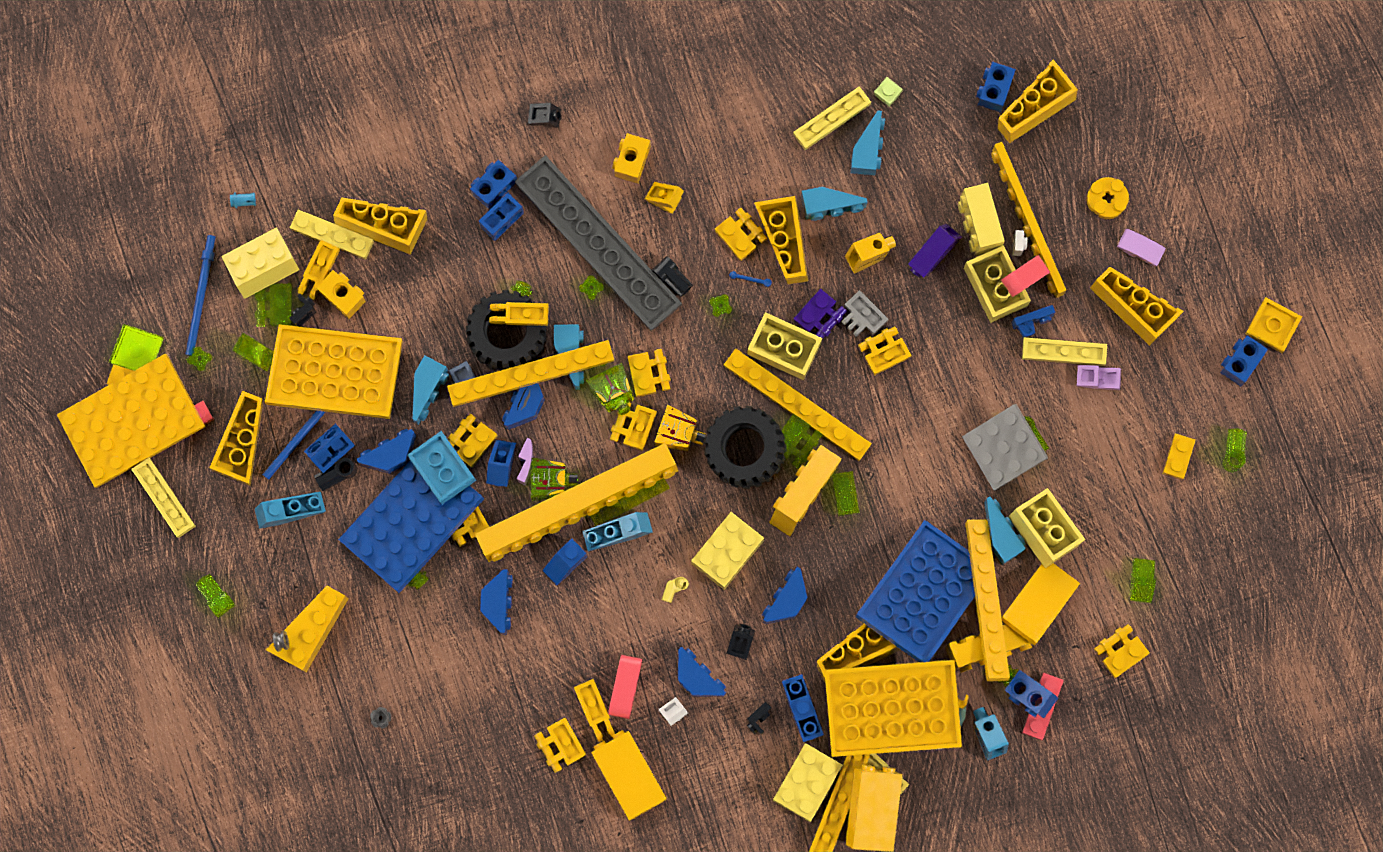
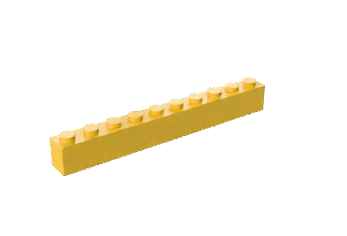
(576, 503)

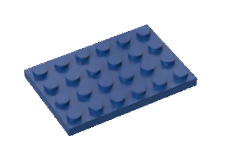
(406, 526)
(921, 594)

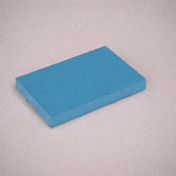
(441, 467)

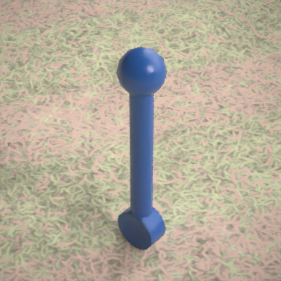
(767, 282)

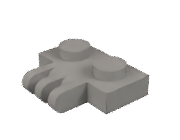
(863, 314)

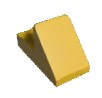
(664, 196)

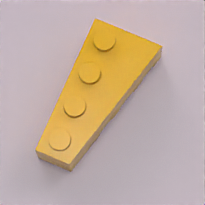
(1038, 102)
(381, 222)
(784, 232)
(1135, 305)
(239, 443)
(804, 490)
(311, 628)
(857, 650)
(970, 650)

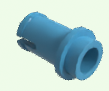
(242, 200)

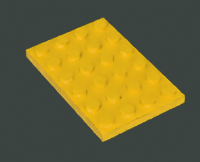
(334, 371)
(130, 420)
(893, 708)

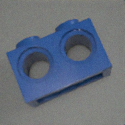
(998, 87)
(498, 187)
(501, 216)
(1246, 362)
(329, 448)
(1032, 693)

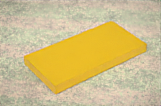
(1040, 602)

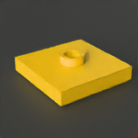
(1273, 325)

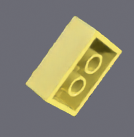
(980, 219)
(260, 263)
(986, 275)
(784, 346)
(1046, 528)
(727, 550)
(807, 782)

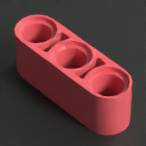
(1025, 276)
(625, 686)

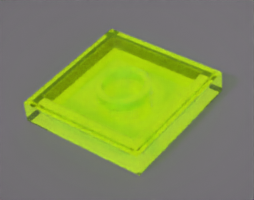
(135, 348)

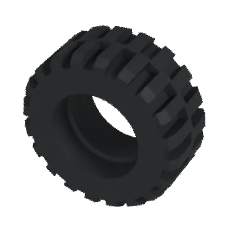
(496, 357)
(729, 424)

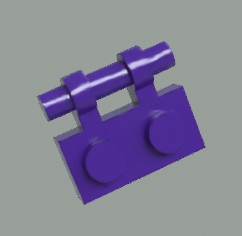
(815, 310)

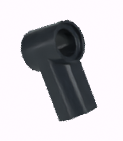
(669, 273)
(334, 474)

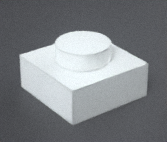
(1019, 243)
(673, 711)

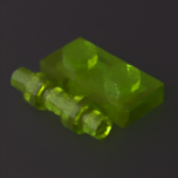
(280, 305)
(794, 432)

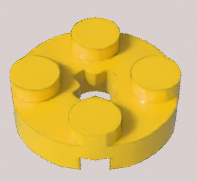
(1114, 188)

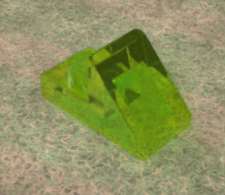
(253, 351)
(1142, 580)

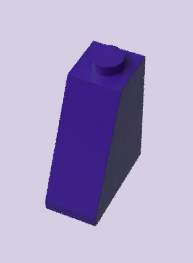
(934, 250)

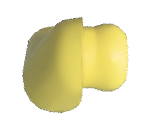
(673, 586)

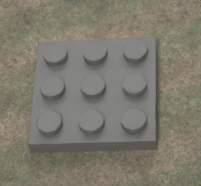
(1005, 447)

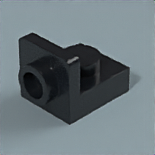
(544, 115)
(304, 313)
(741, 641)
(760, 714)

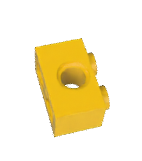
(631, 169)
(350, 302)

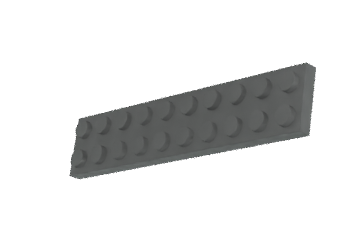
(598, 243)

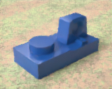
(1026, 322)

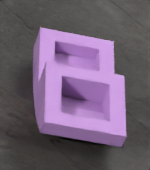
(1141, 247)
(1098, 378)
(525, 456)

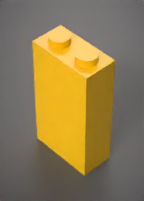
(628, 775)
(874, 808)

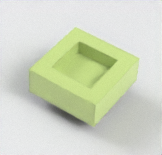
(888, 91)

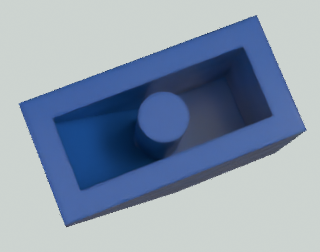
(500, 463)
(564, 561)

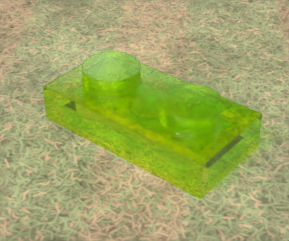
(845, 493)

